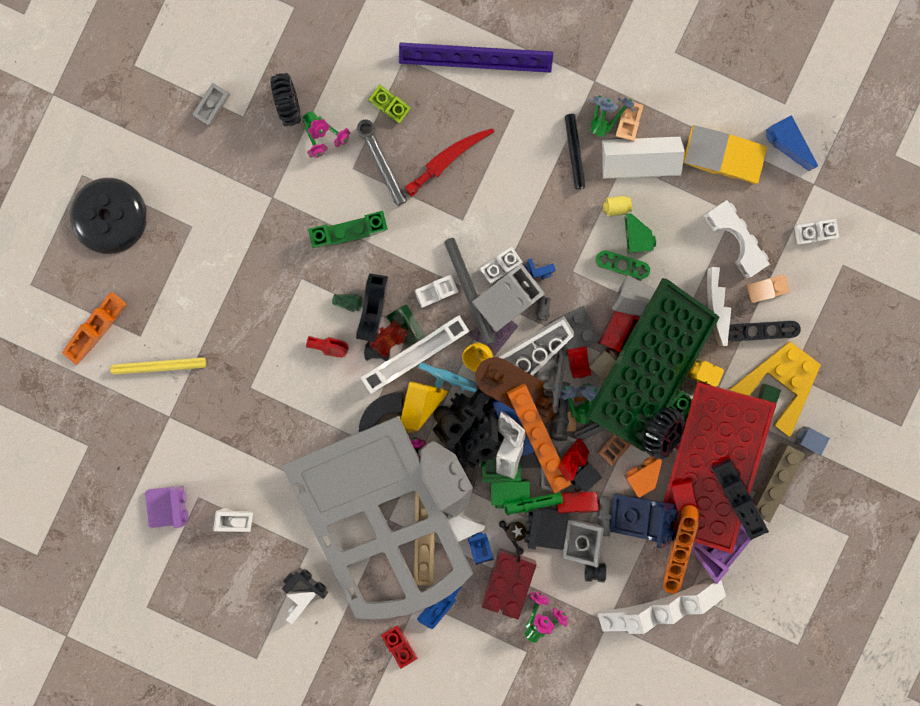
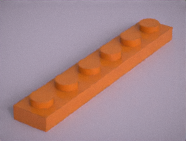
(538, 437)

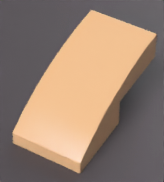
(629, 122)

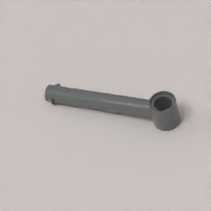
(382, 162)

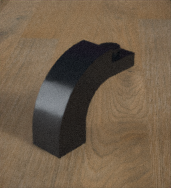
(373, 307)
(383, 405)

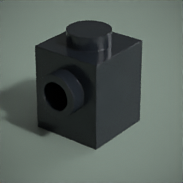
(586, 477)

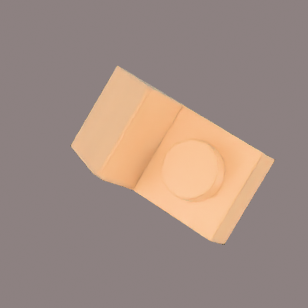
(768, 288)

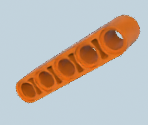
(680, 549)

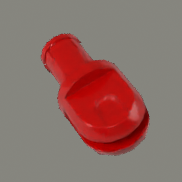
(328, 346)

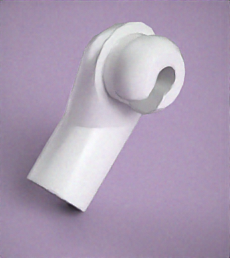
(543, 372)

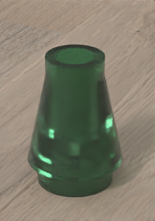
(350, 302)

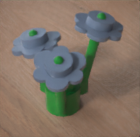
(599, 124)
(589, 391)

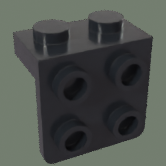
(546, 529)

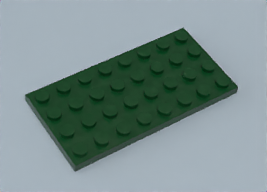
(652, 363)

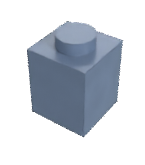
(811, 440)

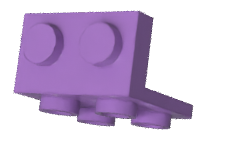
(166, 507)

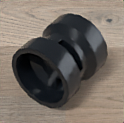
(595, 573)

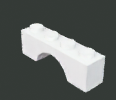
(751, 258)

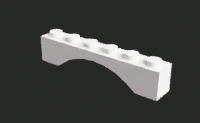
(415, 354)

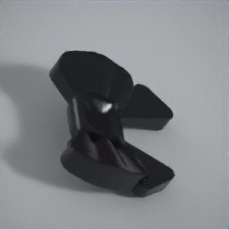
(370, 353)

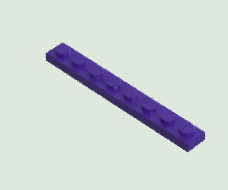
(475, 57)

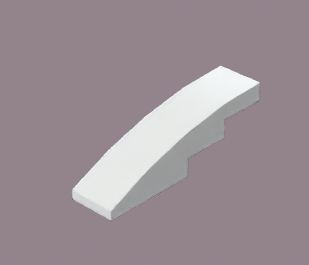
(716, 304)

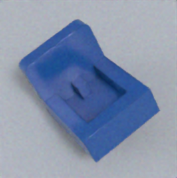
(544, 272)
(480, 548)

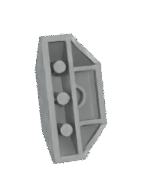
(444, 478)

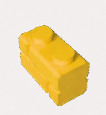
(706, 373)

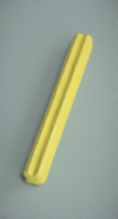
(155, 366)

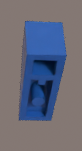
(789, 140)

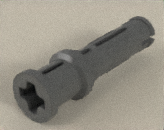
(560, 420)

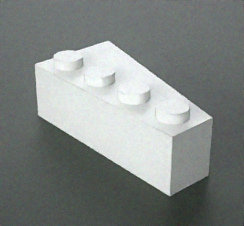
(539, 347)

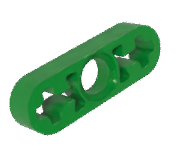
(610, 255)

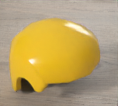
(475, 354)

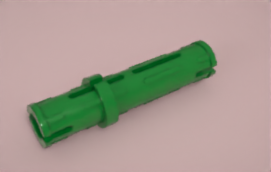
(525, 505)

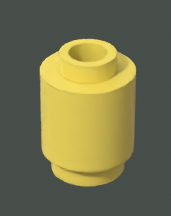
(617, 205)

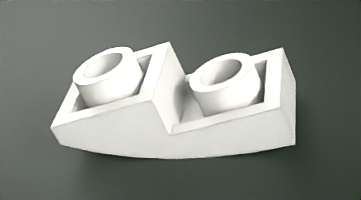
(816, 231)
(500, 266)

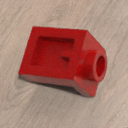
(579, 362)

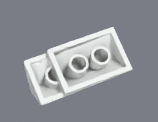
(642, 157)

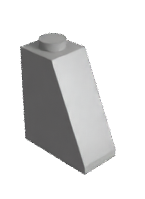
(632, 297)

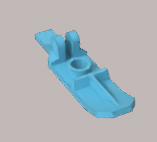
(452, 378)

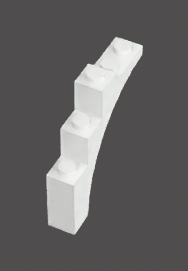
(668, 610)

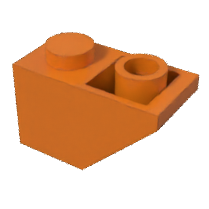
(644, 477)

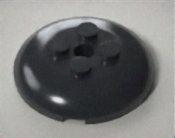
(125, 220)

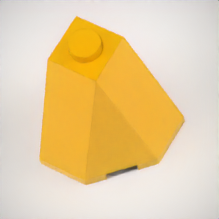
(420, 404)

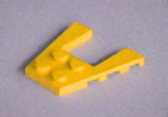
(791, 369)

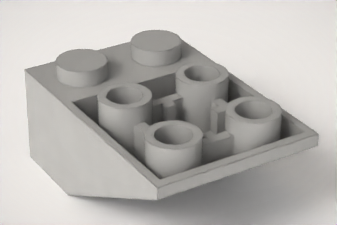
(508, 297)

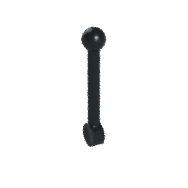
(519, 550)

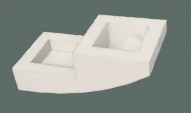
(436, 291)

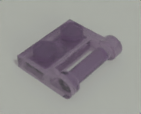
(500, 336)

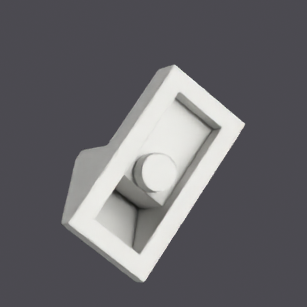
(233, 520)
(302, 598)

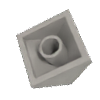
(583, 542)

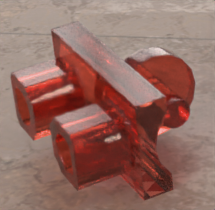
(388, 338)

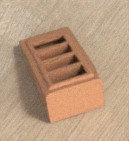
(617, 455)

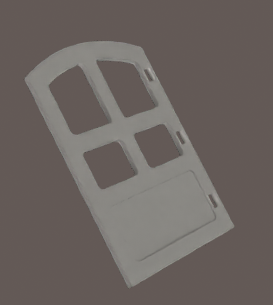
(356, 478)

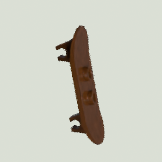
(499, 376)

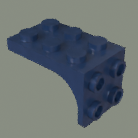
(643, 519)

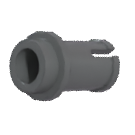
(543, 308)

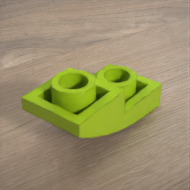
(389, 104)

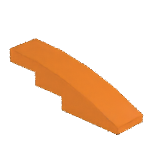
(94, 328)

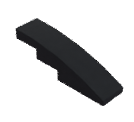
(740, 499)

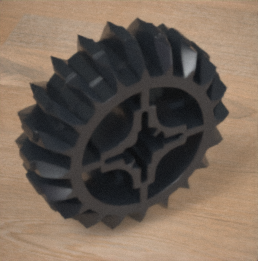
(285, 99)
(663, 433)

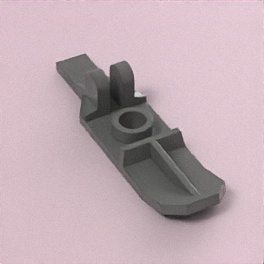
(554, 389)

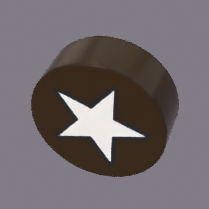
(515, 531)

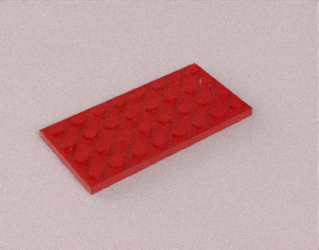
(719, 428)

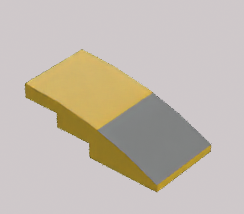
(725, 154)

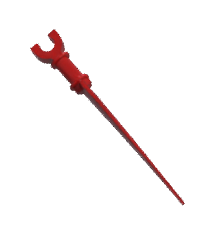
(444, 159)

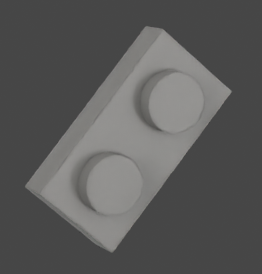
(211, 104)

